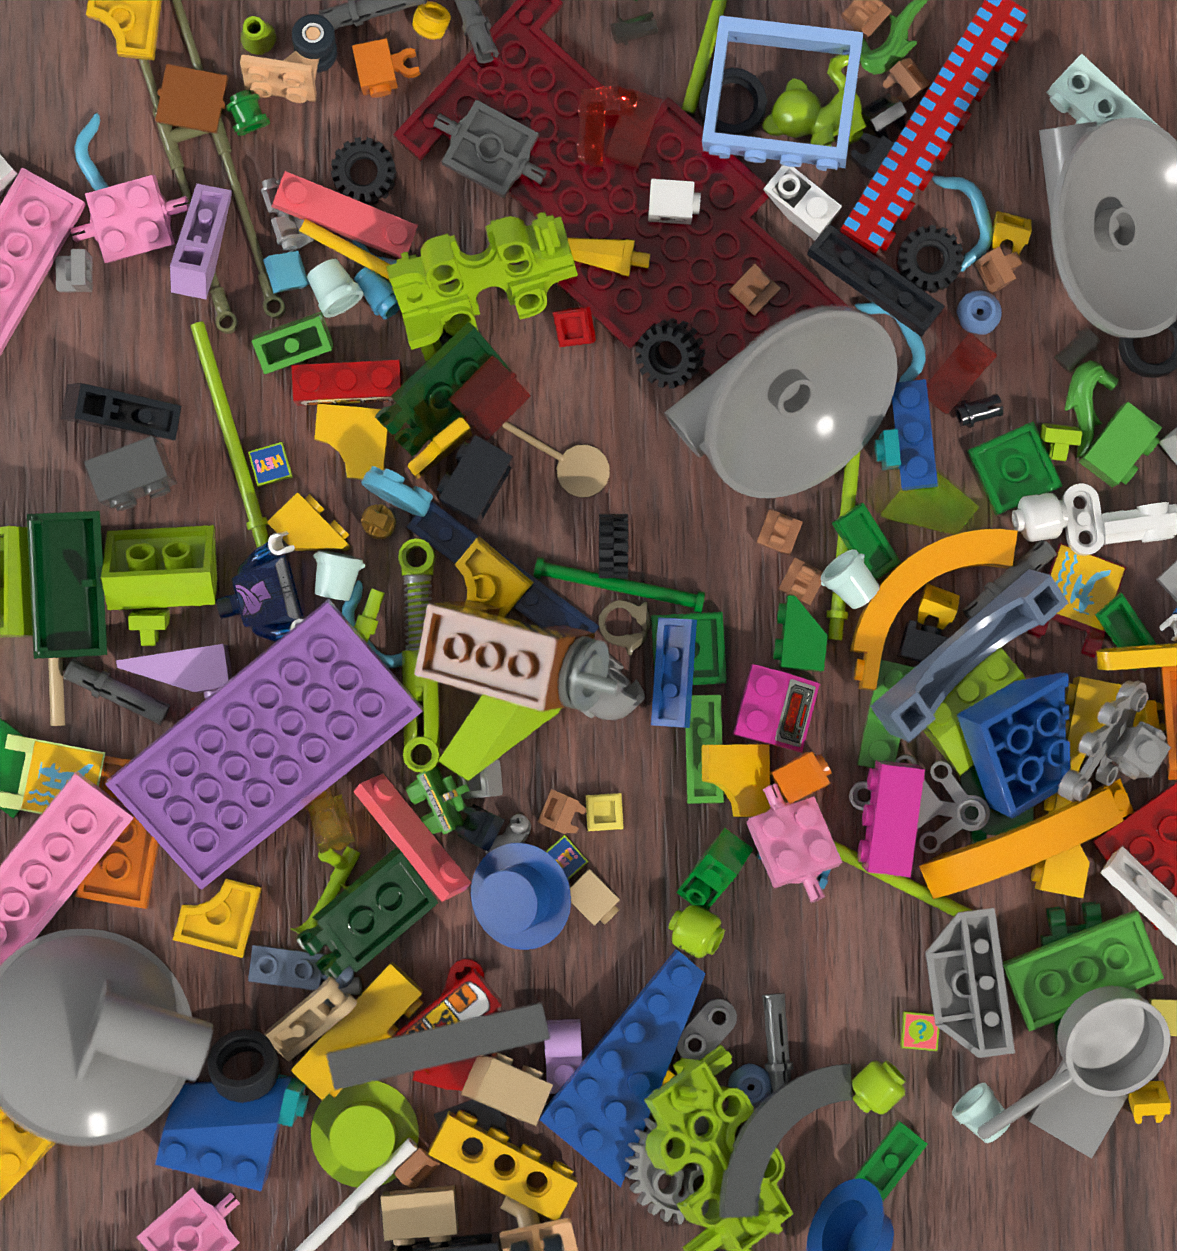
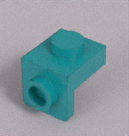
(888, 450)
(294, 1102)

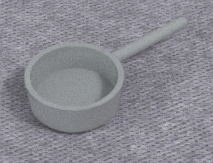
(1110, 1049)

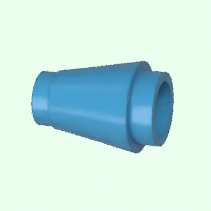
(377, 293)

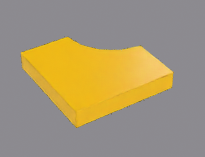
(132, 24)
(354, 435)
(440, 447)
(491, 577)
(741, 774)
(223, 921)

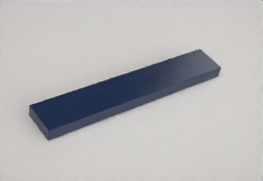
(537, 603)

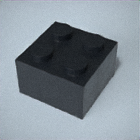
(476, 479)

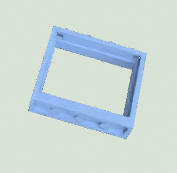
(792, 37)

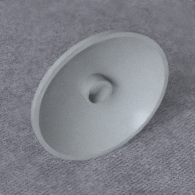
(1115, 221)
(792, 402)
(93, 1037)

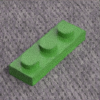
(703, 730)
(876, 741)

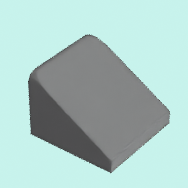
(484, 784)

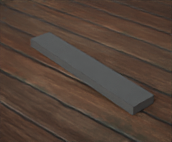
(438, 1045)

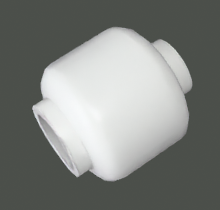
(1040, 517)

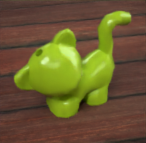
(800, 112)

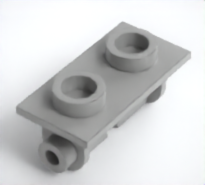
(285, 225)

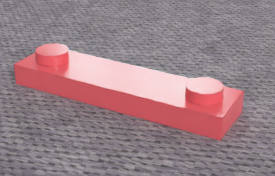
(344, 215)
(412, 837)

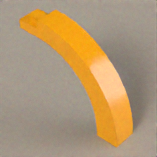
(951, 553)
(1028, 843)

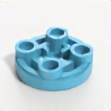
(390, 487)

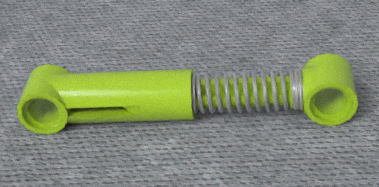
(422, 689)

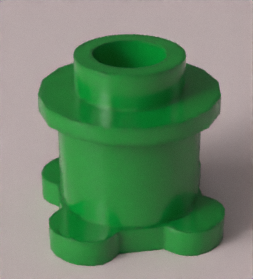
(247, 112)

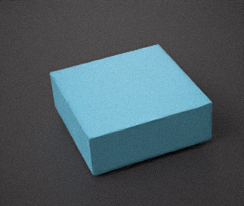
(286, 271)

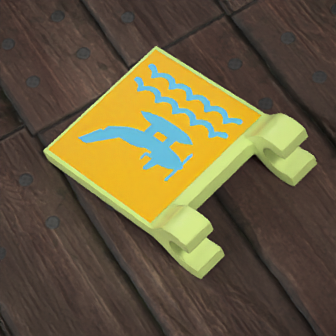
(47, 770)

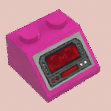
(776, 708)

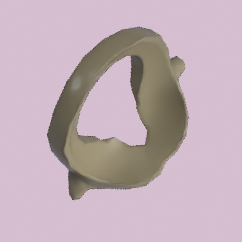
(627, 641)

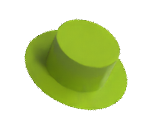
(361, 1130)

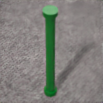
(619, 585)

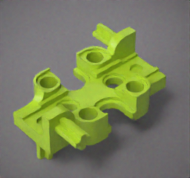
(431, 305)
(676, 1109)

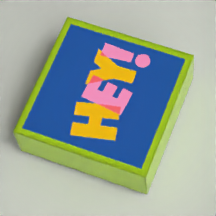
(270, 464)
(567, 856)

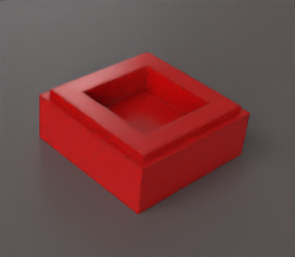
(574, 326)

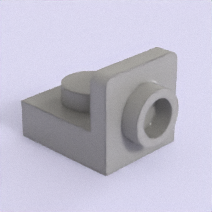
(74, 272)

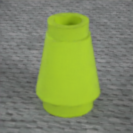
(260, 42)

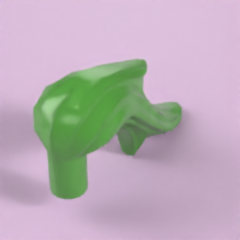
(896, 45)
(1080, 398)

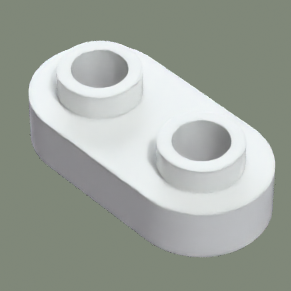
(1084, 520)

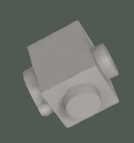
(1140, 751)

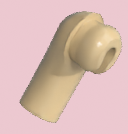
(524, 1214)

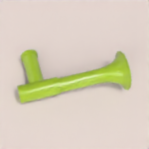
(343, 867)

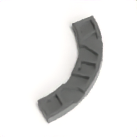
(768, 1126)

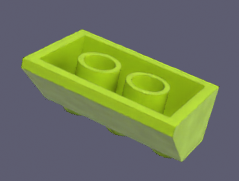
(160, 568)
(14, 583)
(982, 681)

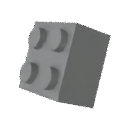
(131, 474)

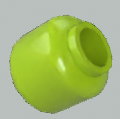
(696, 931)
(878, 1087)

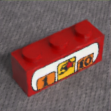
(346, 382)
(464, 1000)

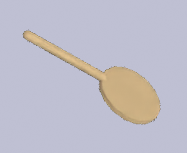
(580, 469)

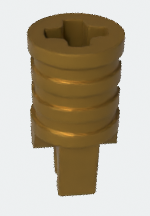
(378, 521)

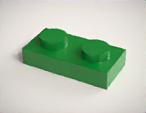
(891, 1158)

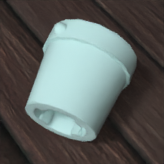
(334, 288)
(336, 574)
(850, 579)
(977, 1108)

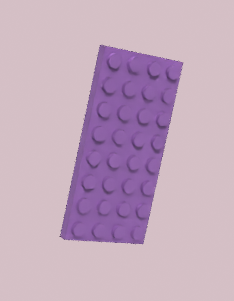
(264, 745)

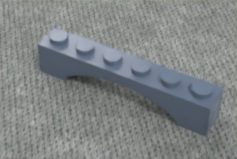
(916, 697)

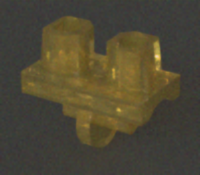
(330, 822)

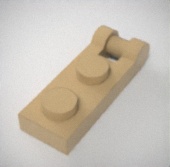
(310, 1019)

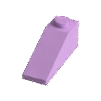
(200, 242)
(192, 669)

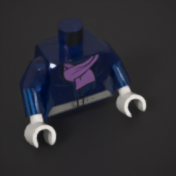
(265, 592)

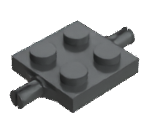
(490, 148)

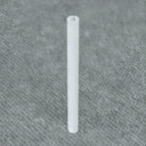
(361, 1194)

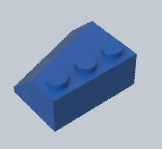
(1019, 742)
(222, 1136)

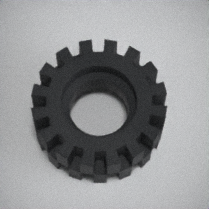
(364, 150)
(945, 244)
(653, 361)
(613, 545)

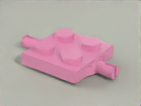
(130, 219)
(794, 842)
(191, 1226)

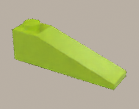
(489, 733)

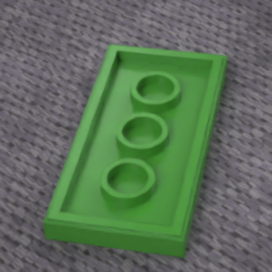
(1064, 970)

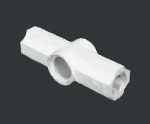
(1145, 523)

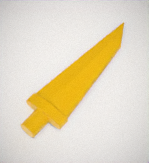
(608, 254)

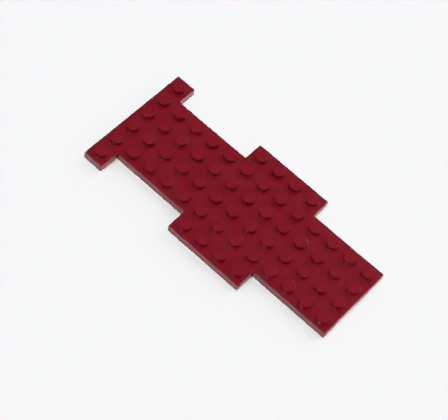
(689, 263)

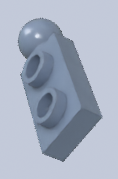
(290, 968)

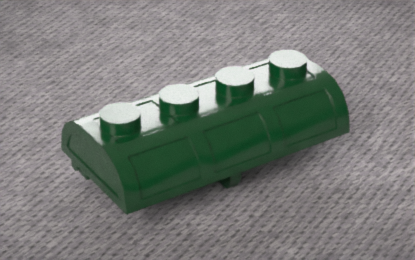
(66, 584)

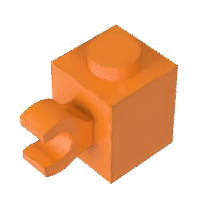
(378, 66)

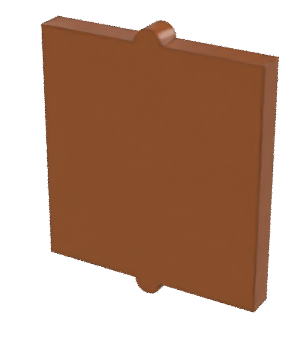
(191, 98)

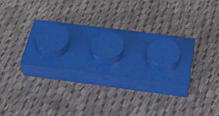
(915, 435)
(673, 672)

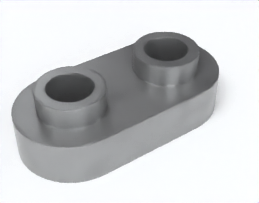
(706, 1030)

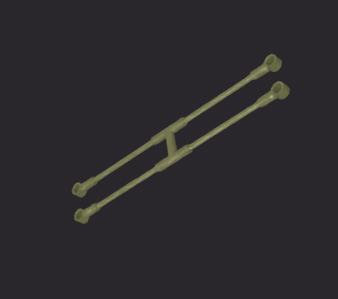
(170, 139)

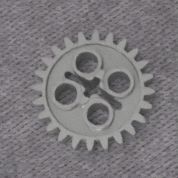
(648, 1176)

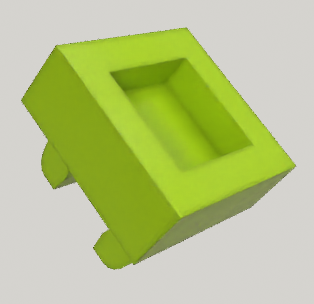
(1060, 438)
(149, 623)

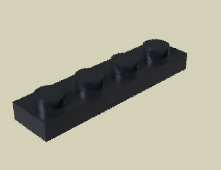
(875, 280)

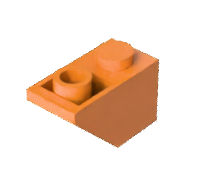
(801, 776)

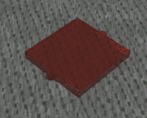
(490, 397)

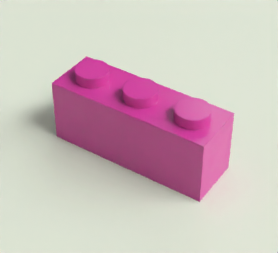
(891, 818)

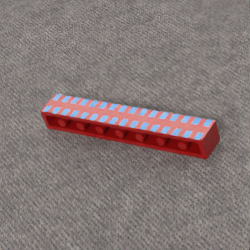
(933, 122)

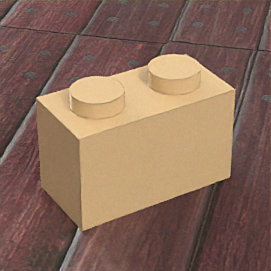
(507, 1088)
(419, 1214)

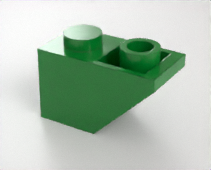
(802, 638)
(715, 870)

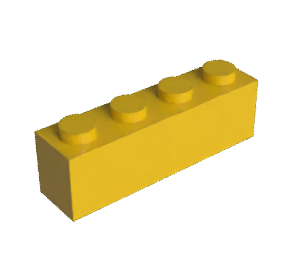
(369, 1021)

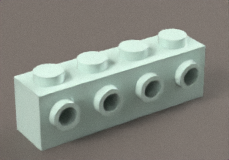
(1091, 95)

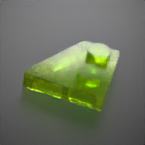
(932, 508)

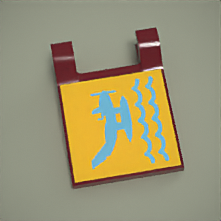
(1087, 586)

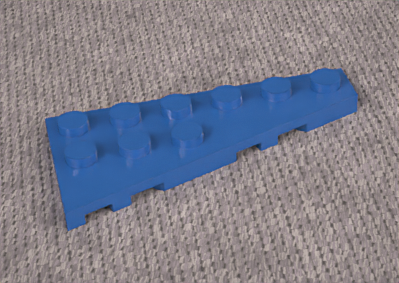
(607, 1091)

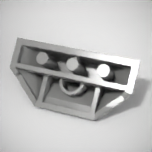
(970, 984)

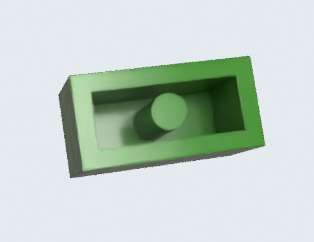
(292, 342)
(1120, 445)

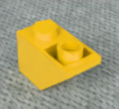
(306, 526)

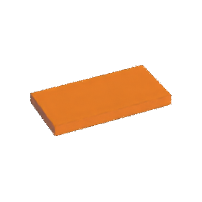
(128, 866)

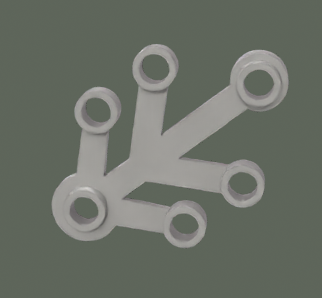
(1099, 744)
(932, 806)

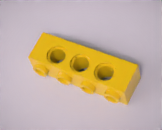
(547, 1200)

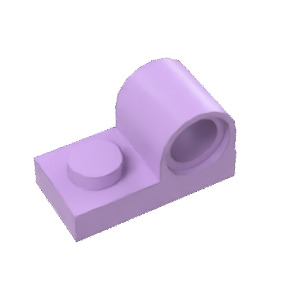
(562, 1051)

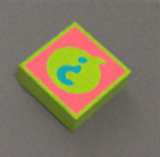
(919, 1031)

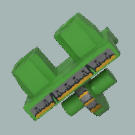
(442, 797)

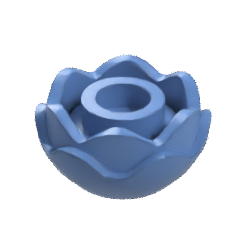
(968, 314)
(754, 1075)

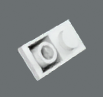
(802, 201)

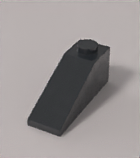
(120, 411)

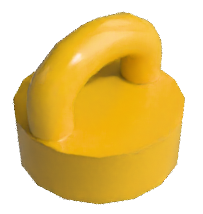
(431, 20)

